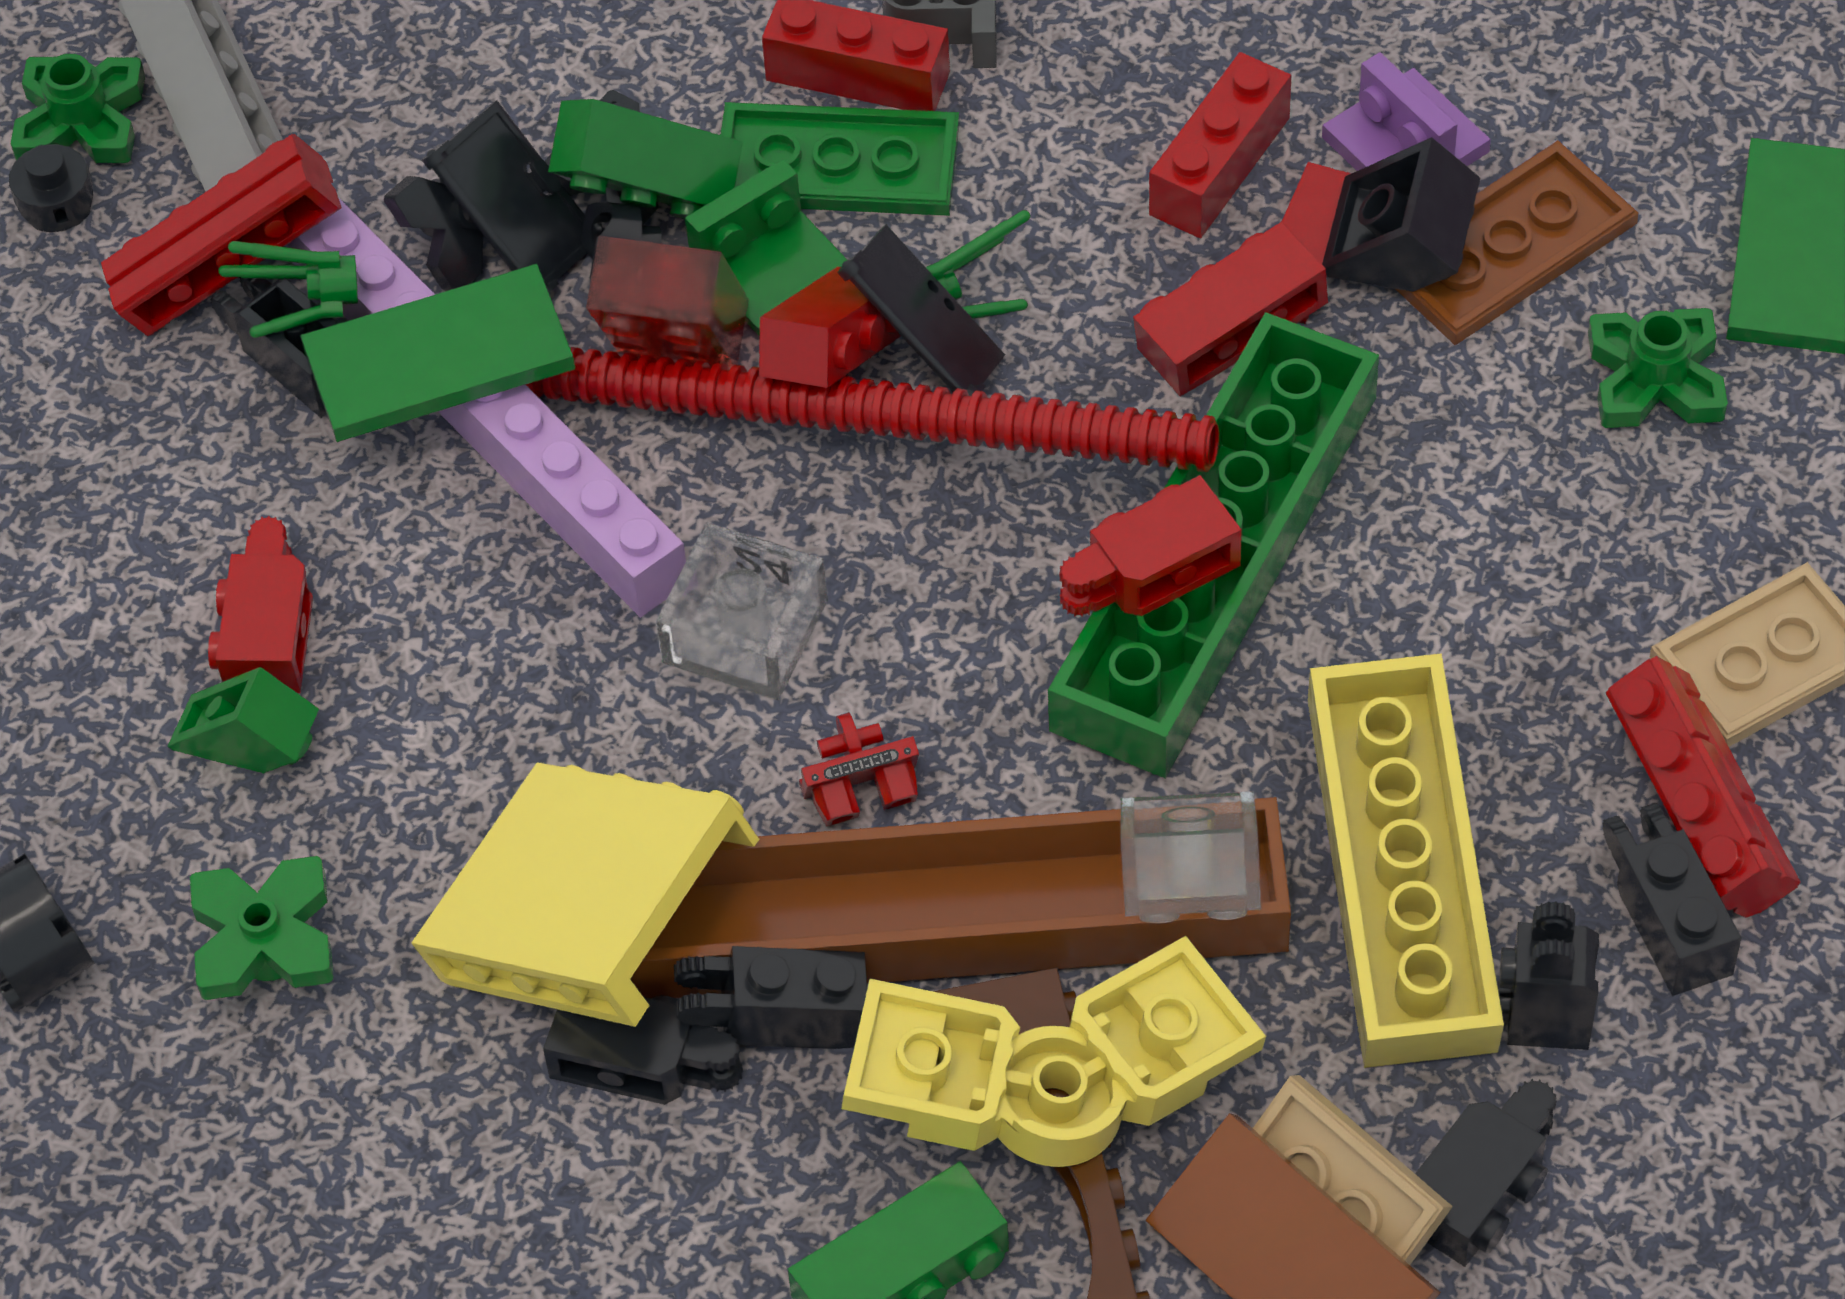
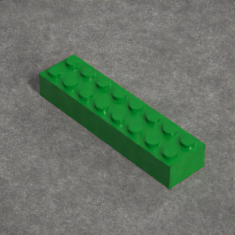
(1283, 430)

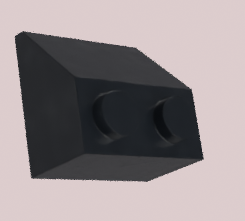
(1403, 219)

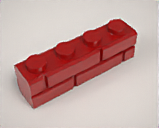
(180, 257)
(1702, 785)

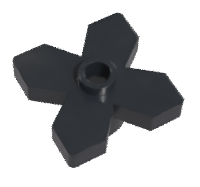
(456, 241)

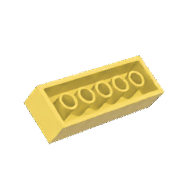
(1404, 861)

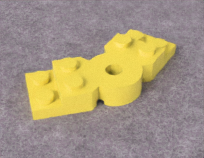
(1129, 1055)

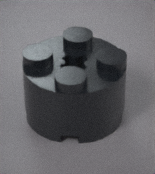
(35, 938)

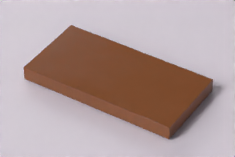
(1522, 238)
(1273, 1230)

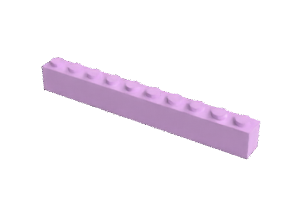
(527, 442)

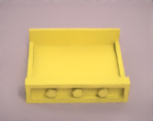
(576, 889)

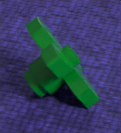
(80, 105)
(1657, 363)
(261, 931)

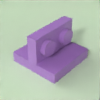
(1398, 113)

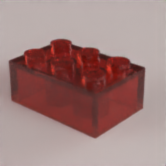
(667, 301)

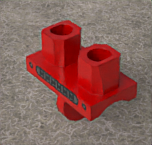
(887, 764)

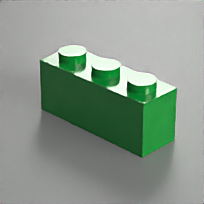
(642, 157)
(911, 1246)

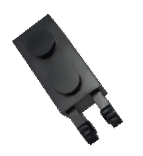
(277, 352)
(1673, 902)
(1550, 981)
(777, 995)
(642, 1060)
(1486, 1166)

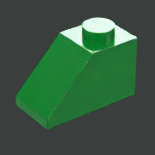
(246, 723)

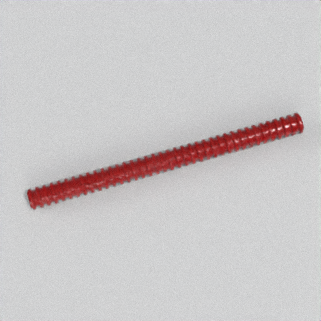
(887, 409)

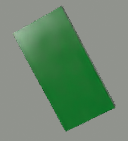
(851, 154)
(1791, 248)
(437, 352)

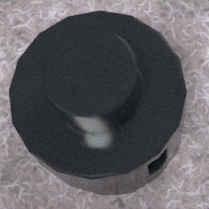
(48, 180)
(623, 223)

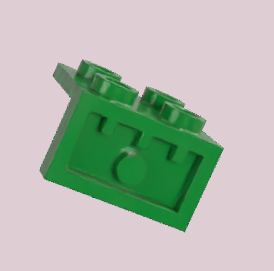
(765, 239)

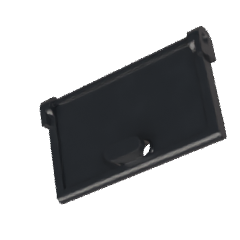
(490, 180)
(923, 312)

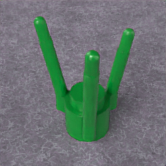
(944, 269)
(328, 277)

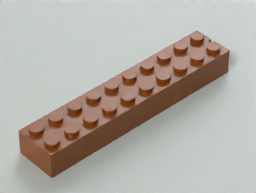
(951, 900)

